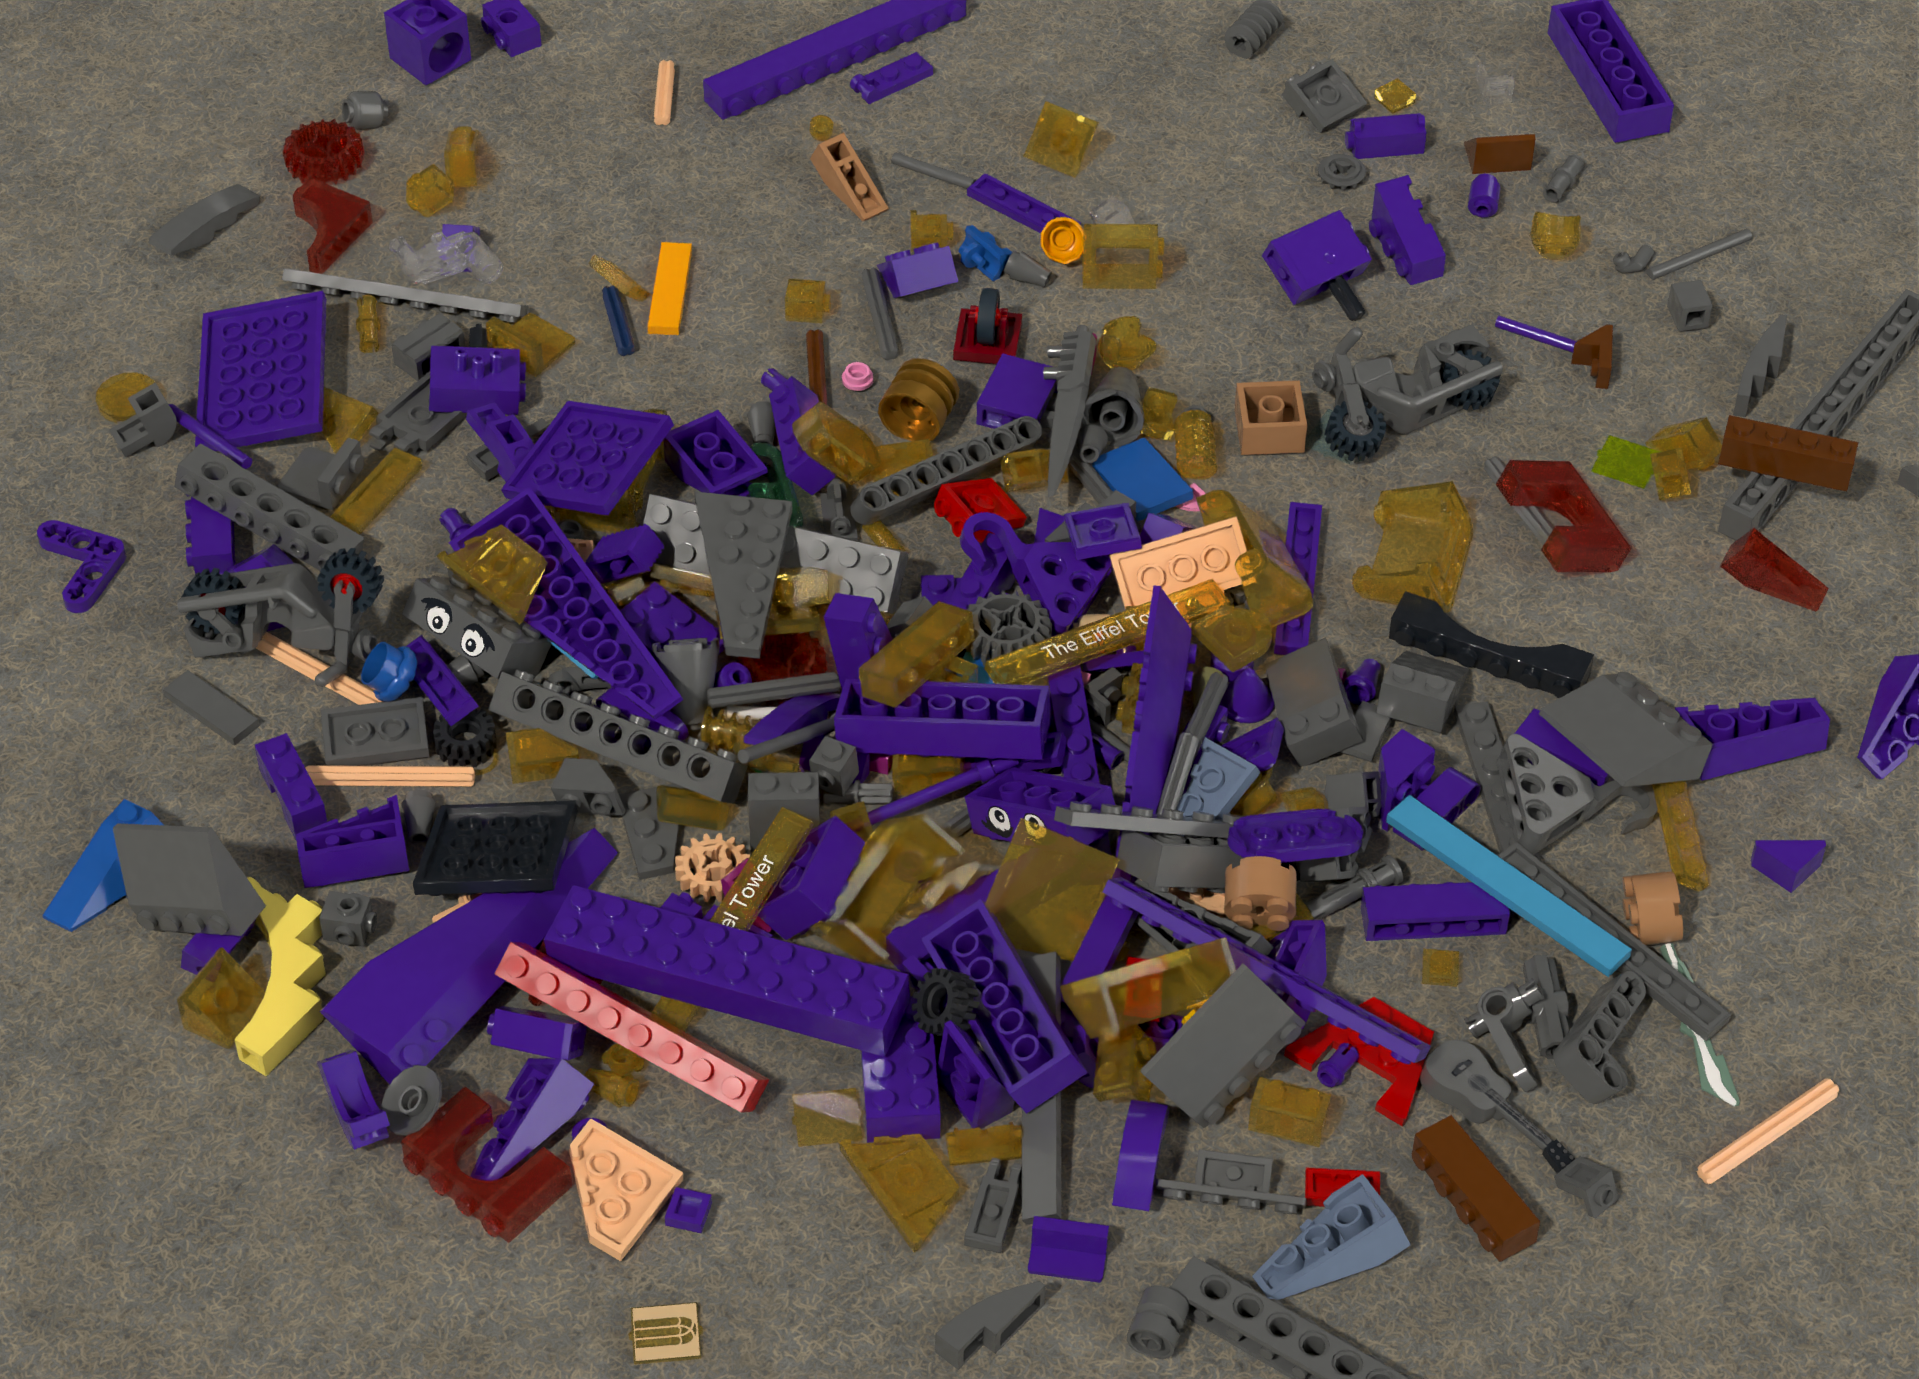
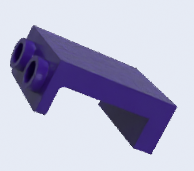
(1014, 391)

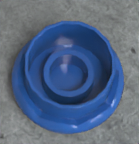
(389, 671)

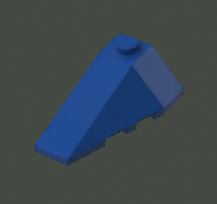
(97, 875)

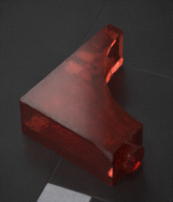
(335, 217)

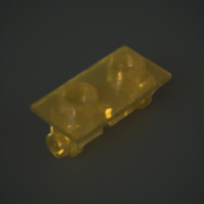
(980, 1146)

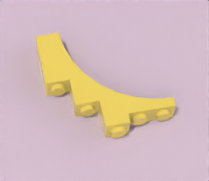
(289, 1004)

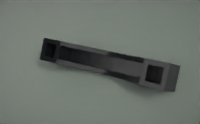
(1426, 626)

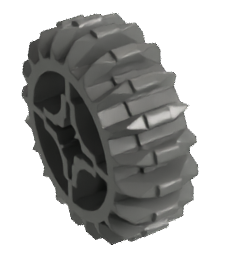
(1006, 624)

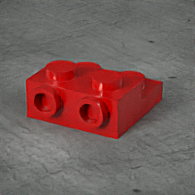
(965, 498)

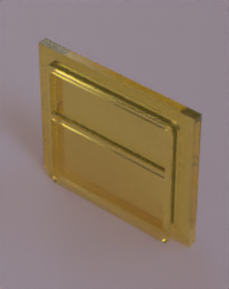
(1049, 890)

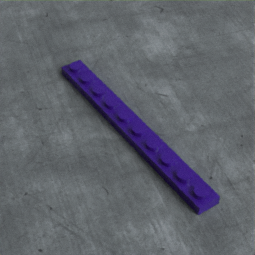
(1277, 976)

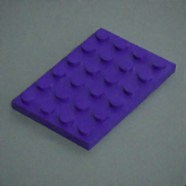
(263, 370)

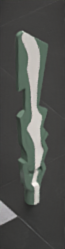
(1712, 1069)

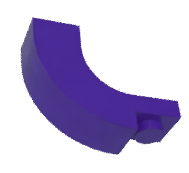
(352, 1099)
(1140, 1155)

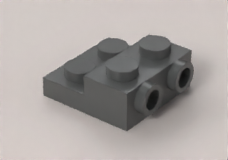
(1323, 95)

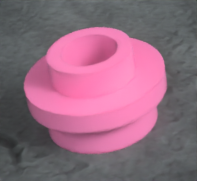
(857, 376)

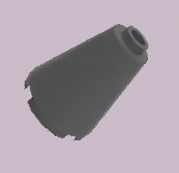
(1116, 407)
(692, 671)

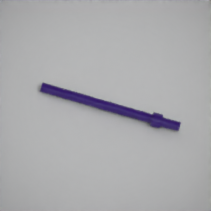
(983, 771)

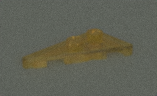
(345, 418)

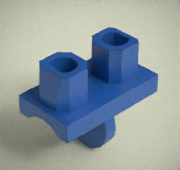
(981, 252)

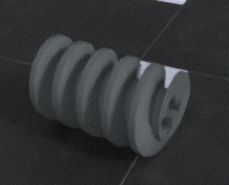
(1253, 28)

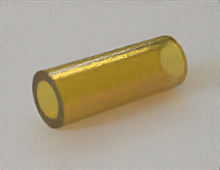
(881, 535)

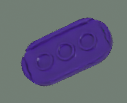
(1295, 835)

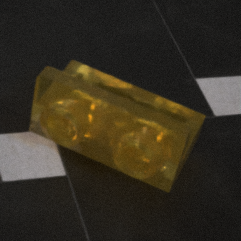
(1120, 1066)

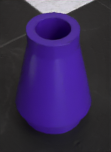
(1363, 682)

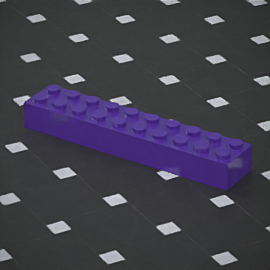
(729, 970)

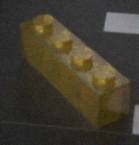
(916, 654)

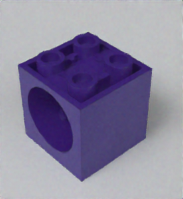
(427, 38)

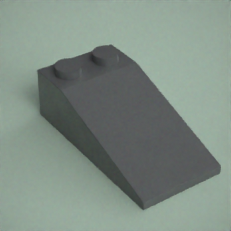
(1312, 703)

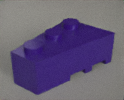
(1403, 232)
(354, 848)

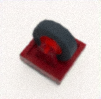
(987, 330)

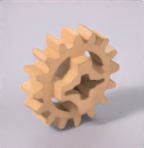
(710, 862)

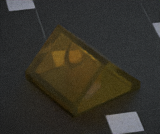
(220, 1000)

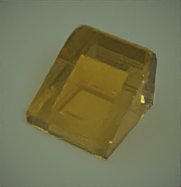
(1302, 799)

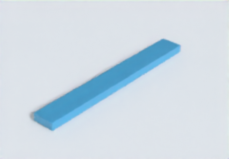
(1509, 886)

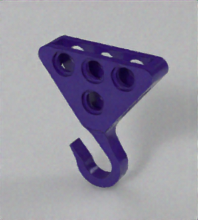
(1043, 569)

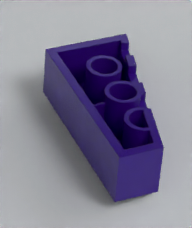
(854, 633)
(1758, 734)

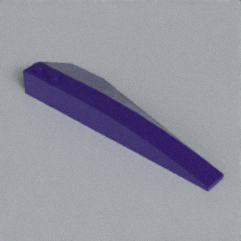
(576, 609)
(432, 983)

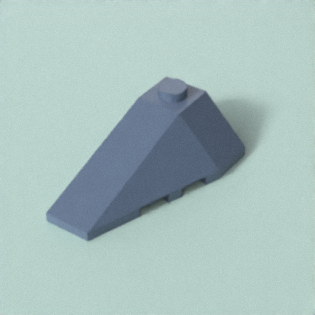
(1344, 1239)

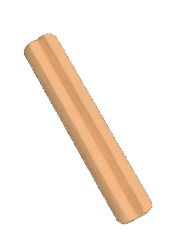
(664, 92)

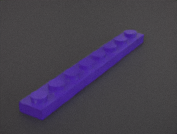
(1072, 718)

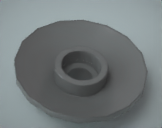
(412, 1099)

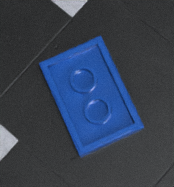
(1144, 477)

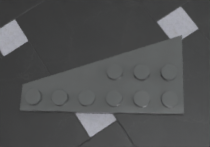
(744, 556)

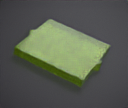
(1624, 462)

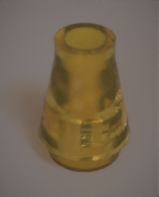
(613, 1086)

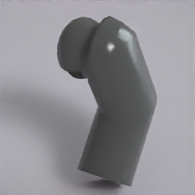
(1628, 264)

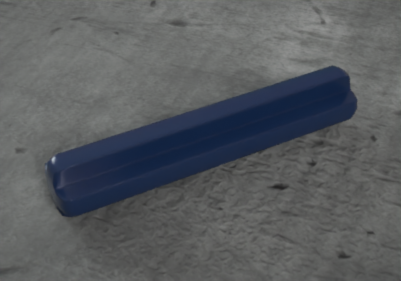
(618, 320)

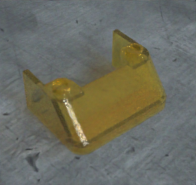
(890, 867)
(1148, 989)

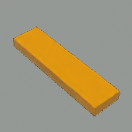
(669, 288)

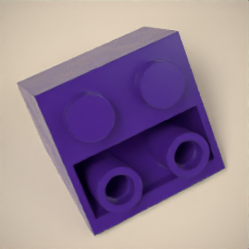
(914, 273)
(1403, 771)

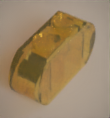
(836, 443)

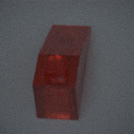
(1769, 570)

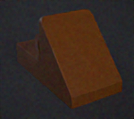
(1596, 352)

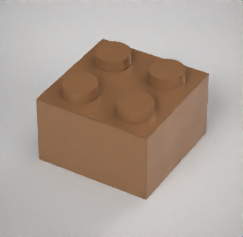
(1270, 417)

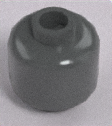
(364, 110)

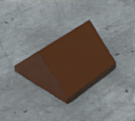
(1500, 153)

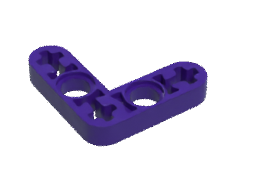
(93, 558)

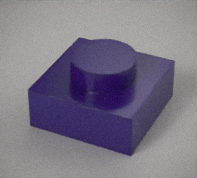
(688, 1210)

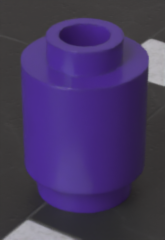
(1484, 195)
(731, 675)

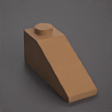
(847, 177)

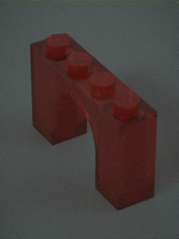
(1593, 541)
(502, 1204)

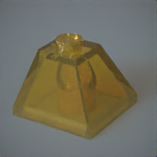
(1060, 139)

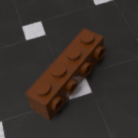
(1788, 453)
(1475, 1188)

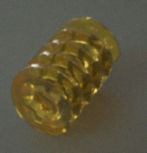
(1195, 445)
(724, 732)

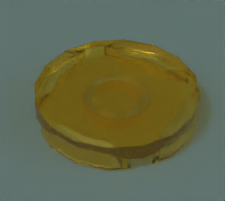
(114, 394)

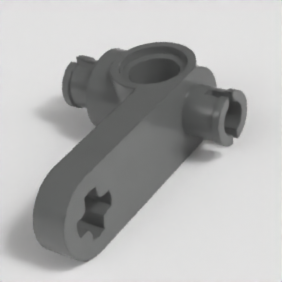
(1501, 1026)

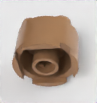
(1260, 893)
(1653, 907)

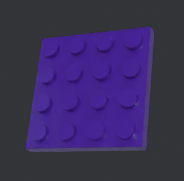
(589, 456)

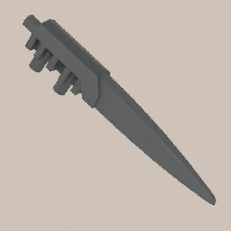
(1072, 386)

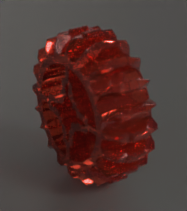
(323, 151)
(786, 657)

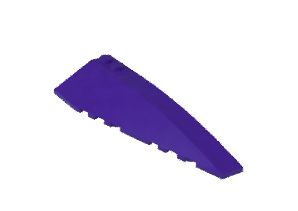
(1158, 706)

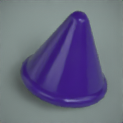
(1248, 698)

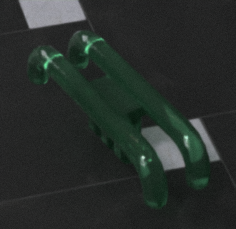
(779, 485)

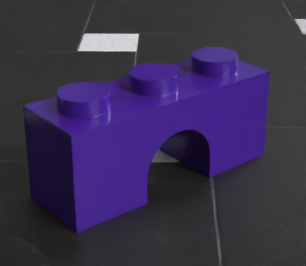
(290, 780)

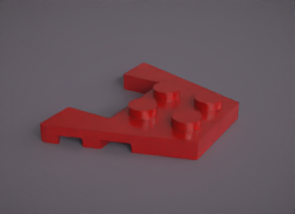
(1405, 1077)

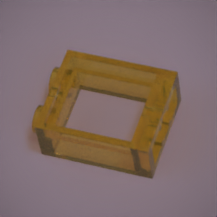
(1121, 275)

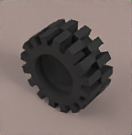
(468, 750)
(931, 999)

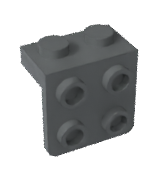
(323, 476)

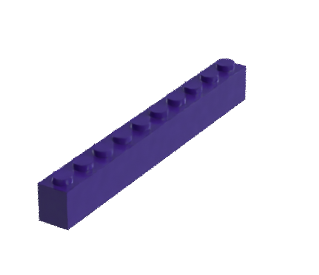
(825, 52)

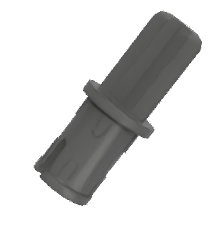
(868, 792)

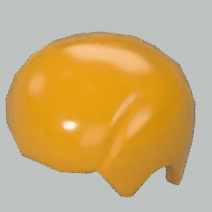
(1062, 240)

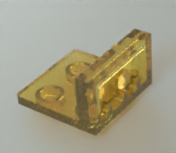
(536, 338)

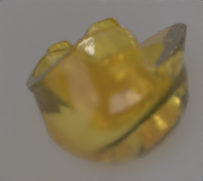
(1555, 235)
(1123, 344)

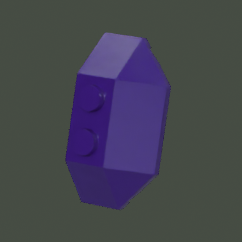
(1303, 951)

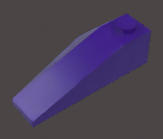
(1893, 718)

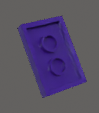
(662, 617)

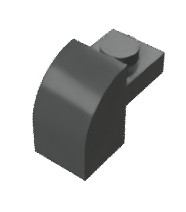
(152, 422)

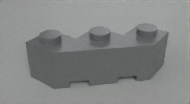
(1349, 795)

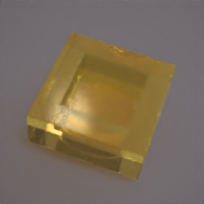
(1395, 96)
(1440, 967)

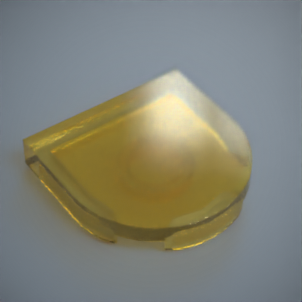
(1234, 635)

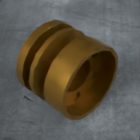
(918, 400)

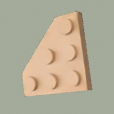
(618, 1187)

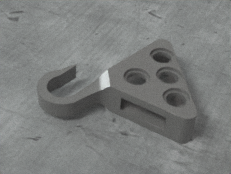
(1556, 795)

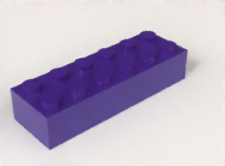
(1610, 69)
(948, 721)
(1012, 1013)

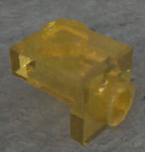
(1158, 413)

